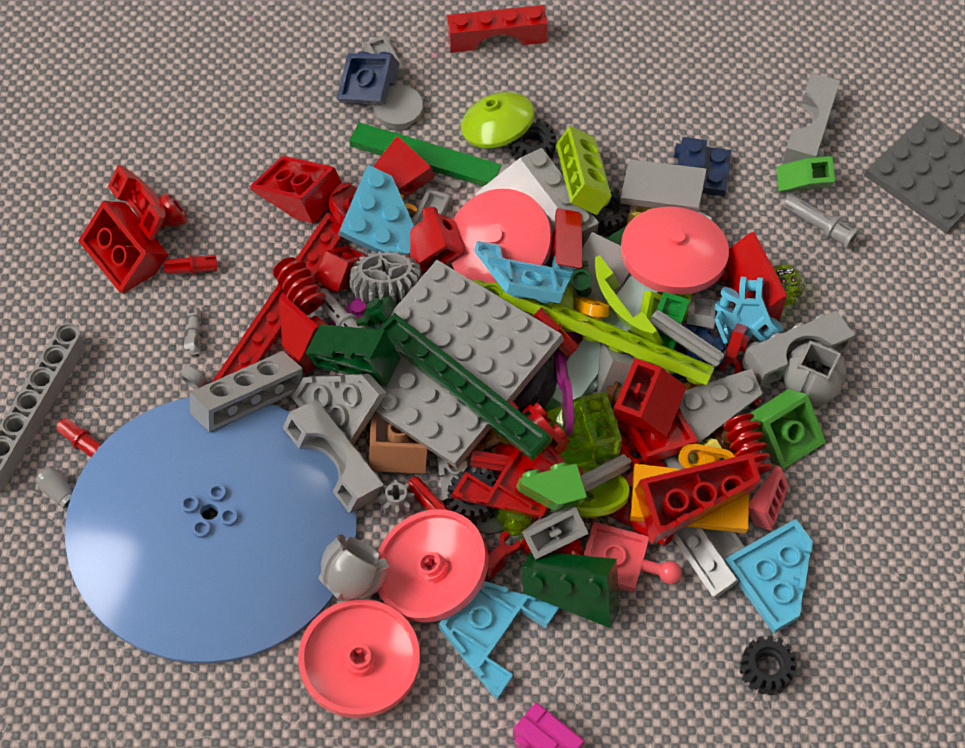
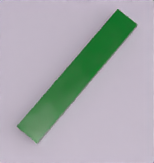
(438, 158)

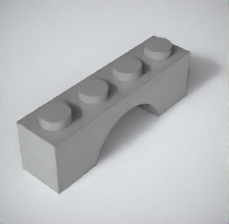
(818, 101)
(769, 357)
(314, 429)

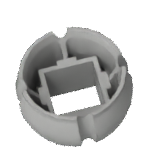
(818, 386)
(352, 569)

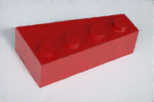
(689, 494)

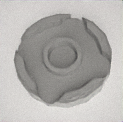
(401, 108)

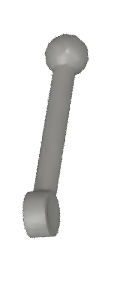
(455, 184)

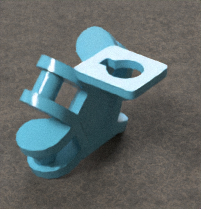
(747, 312)

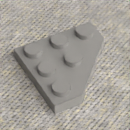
(347, 399)

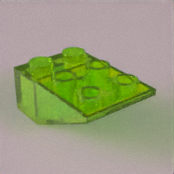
(594, 430)

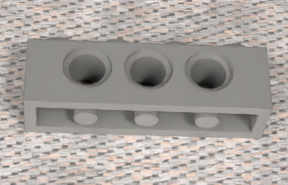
(245, 391)

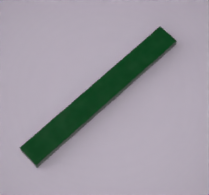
(466, 388)

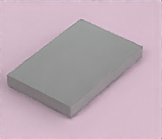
(662, 185)
(611, 255)

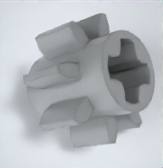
(396, 506)

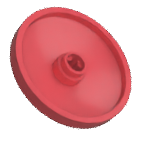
(502, 219)
(674, 250)
(434, 565)
(359, 658)

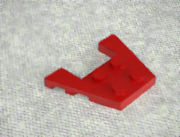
(504, 493)

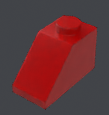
(336, 268)

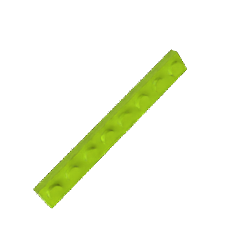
(618, 339)

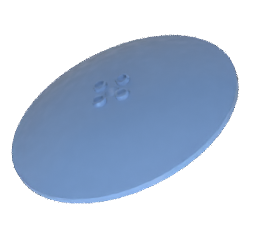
(194, 583)

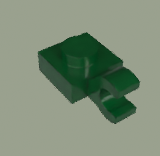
(376, 312)

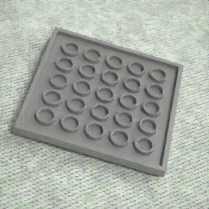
(481, 334)

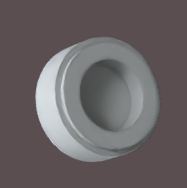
(192, 377)

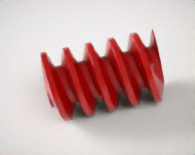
(299, 284)
(744, 440)

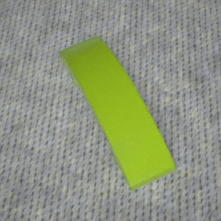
(638, 324)

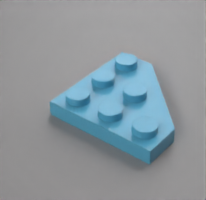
(378, 215)
(775, 573)

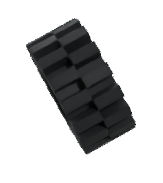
(539, 132)
(616, 222)
(471, 512)
(768, 648)

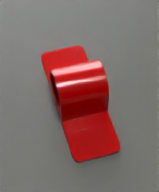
(567, 239)

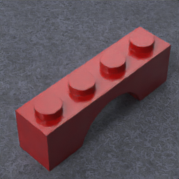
(471, 28)

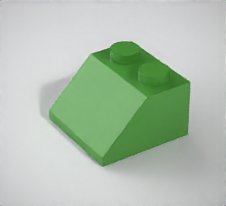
(788, 427)

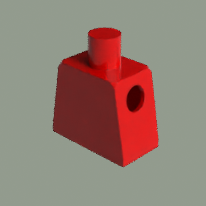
(405, 167)
(434, 239)

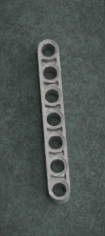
(38, 396)

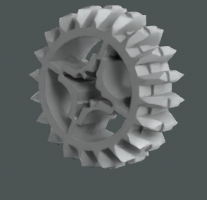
(384, 276)

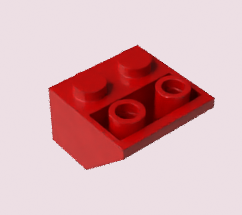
(649, 398)

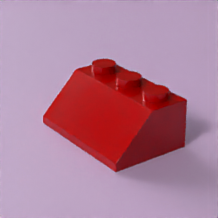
(121, 246)
(750, 261)

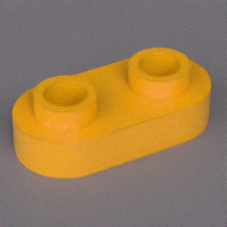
(591, 307)
(703, 453)

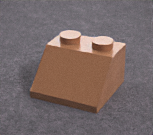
(394, 450)

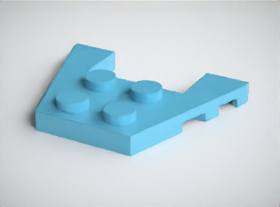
(524, 278)
(482, 625)

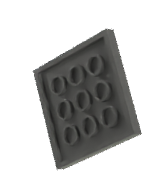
(926, 172)

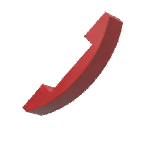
(140, 197)

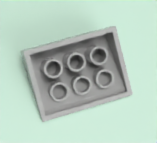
(543, 182)

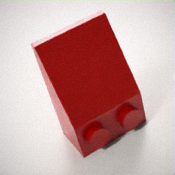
(298, 187)

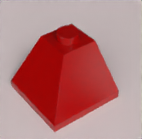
(297, 333)

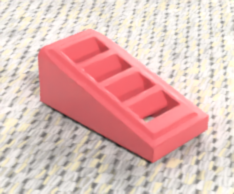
(768, 500)

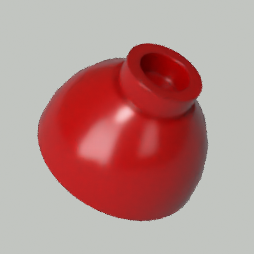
(174, 212)

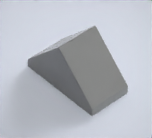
(612, 367)
(554, 531)

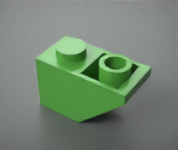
(806, 174)
(554, 488)

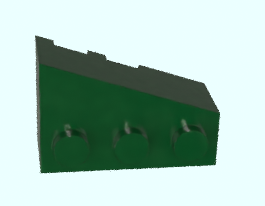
(354, 352)
(574, 584)

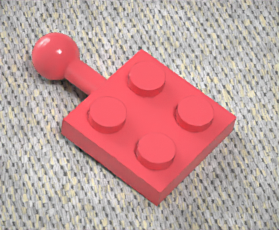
(629, 551)

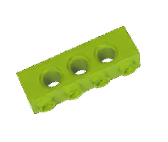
(583, 170)

